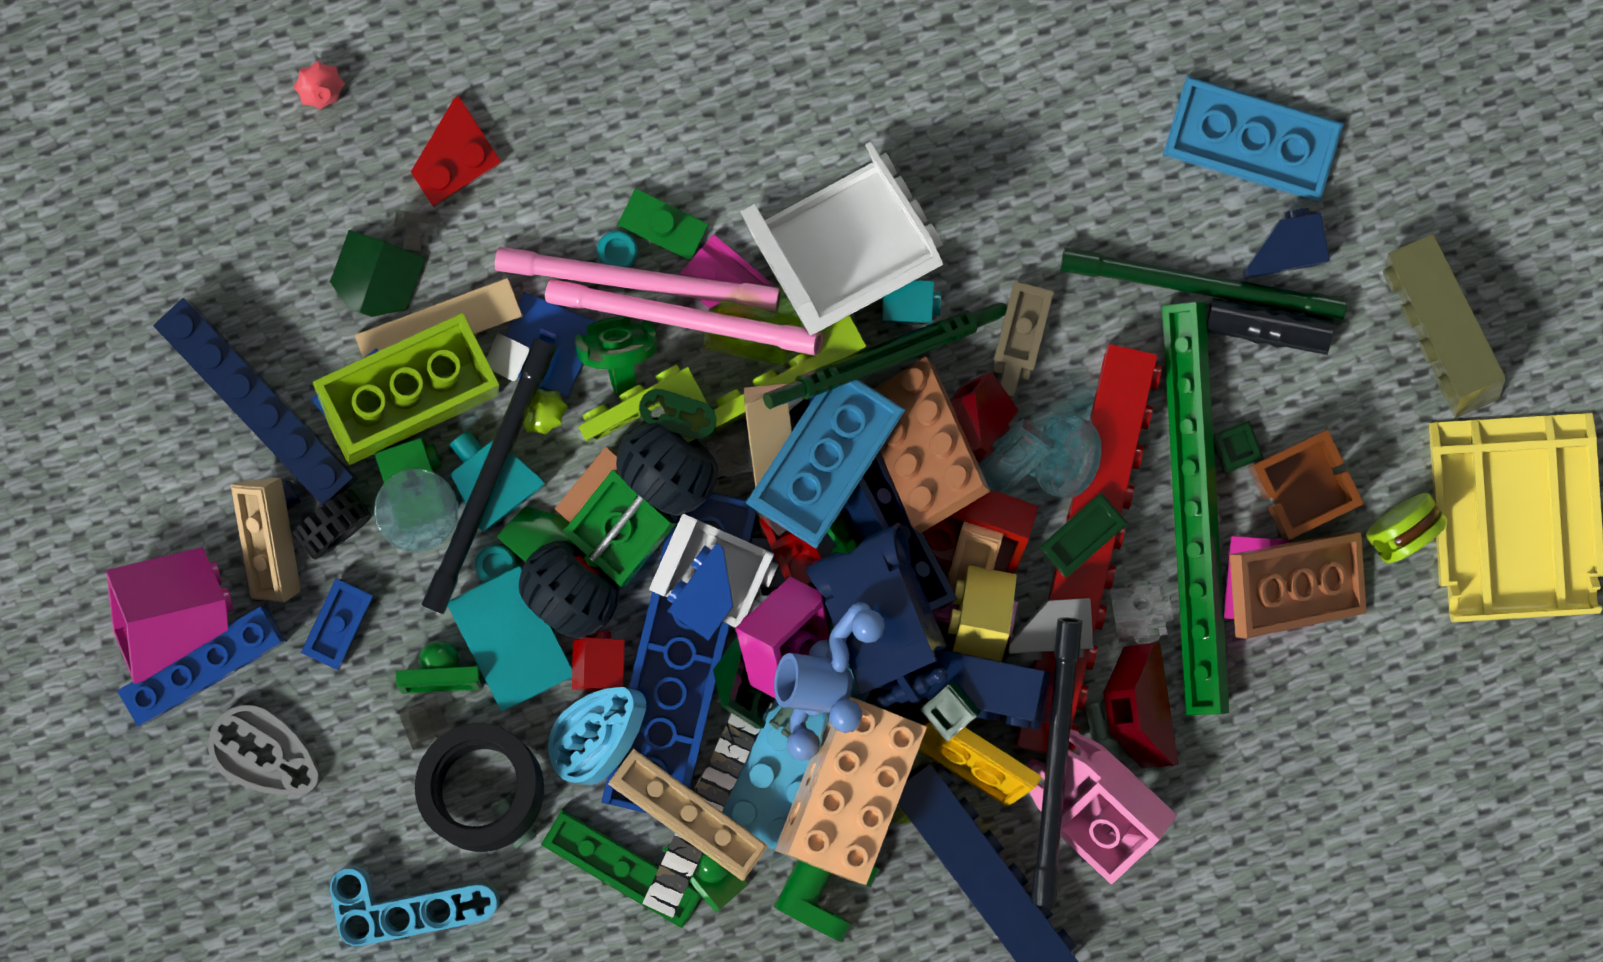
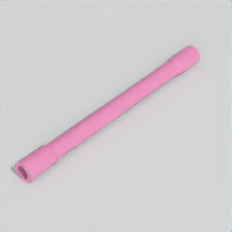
(531, 264)
(783, 336)

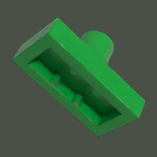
(663, 225)

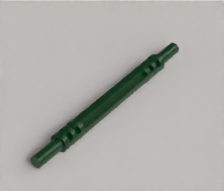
(884, 355)

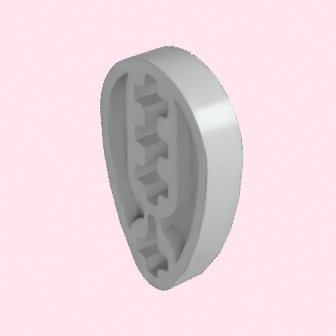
(268, 729)

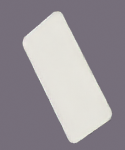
(507, 357)

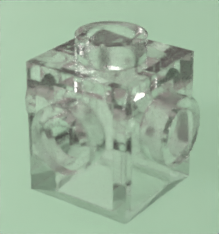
(1141, 612)

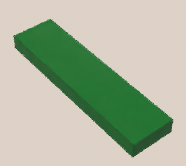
(611, 862)

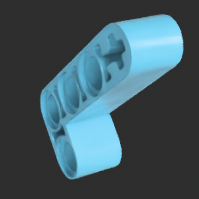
(416, 905)

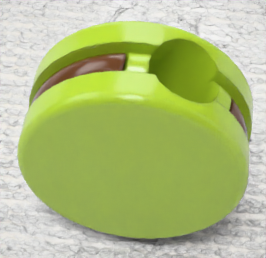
(1406, 528)

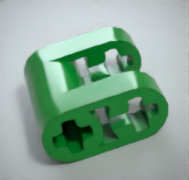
(801, 896)

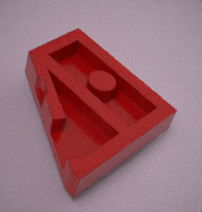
(453, 155)

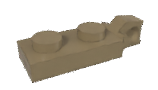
(1021, 334)

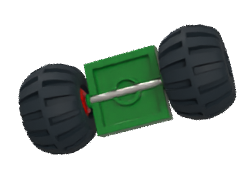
(617, 529)

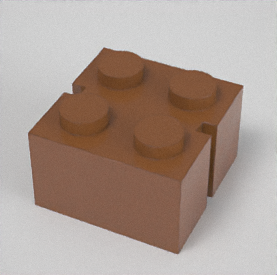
(1305, 486)

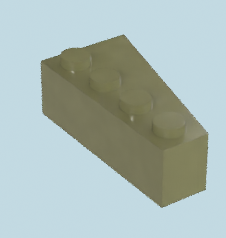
(1445, 326)

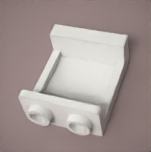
(746, 564)

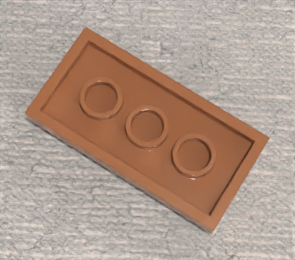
(929, 449)
(1297, 584)

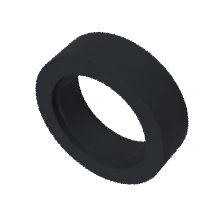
(441, 757)

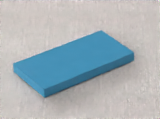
(1253, 139)
(825, 459)

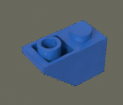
(706, 596)

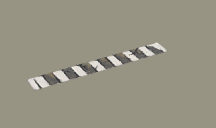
(715, 788)

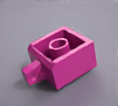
(782, 624)

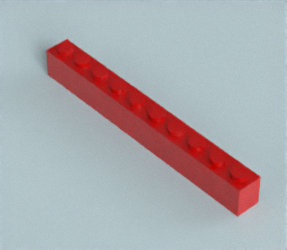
(1118, 416)

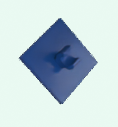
(556, 327)

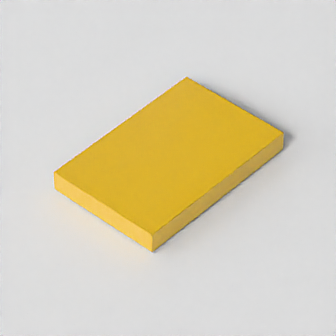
(979, 764)

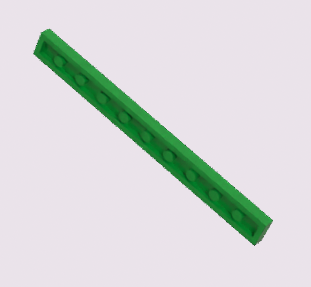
(1195, 509)

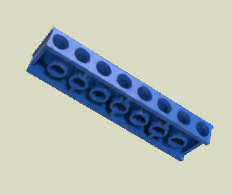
(678, 665)

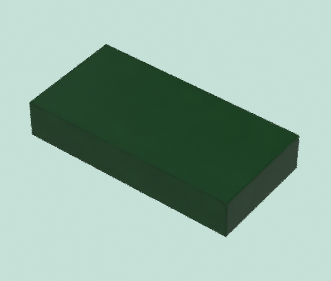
(1083, 535)

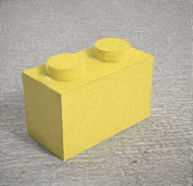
(983, 613)

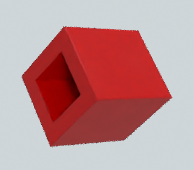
(597, 662)

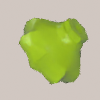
(545, 412)

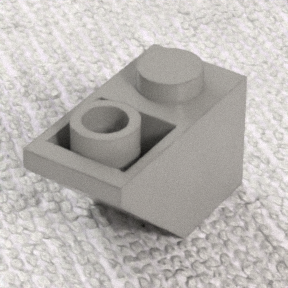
(1040, 630)

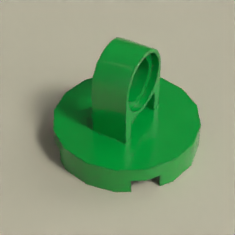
(617, 347)

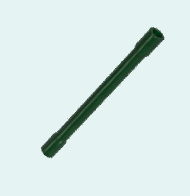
(1097, 265)

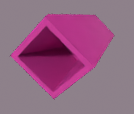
(166, 609)

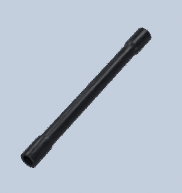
(447, 574)
(1066, 656)

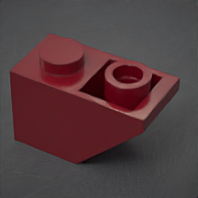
(983, 413)

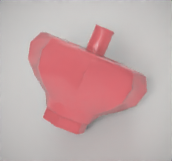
(319, 85)

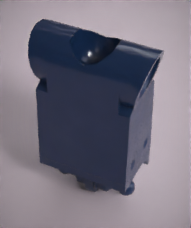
(883, 578)

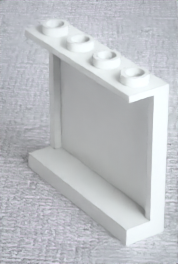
(847, 243)

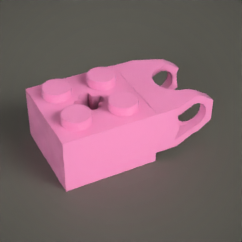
(1106, 809)

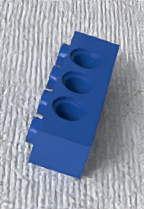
(207, 665)

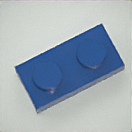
(337, 624)

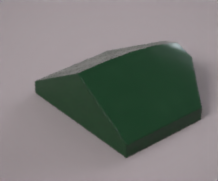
(375, 275)
(735, 690)

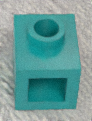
(912, 304)

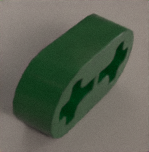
(681, 404)

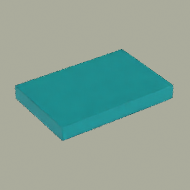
(508, 641)

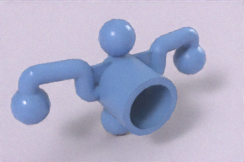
(824, 681)

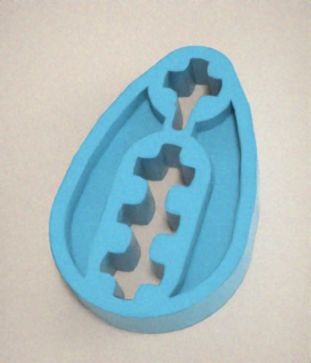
(582, 721)

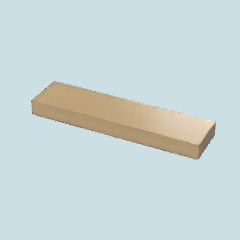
(482, 308)
(688, 814)

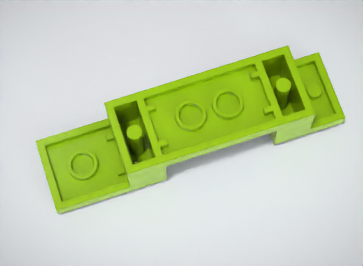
(838, 342)

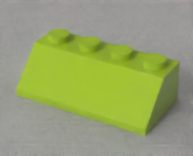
(406, 388)

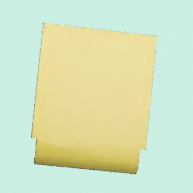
(1518, 516)

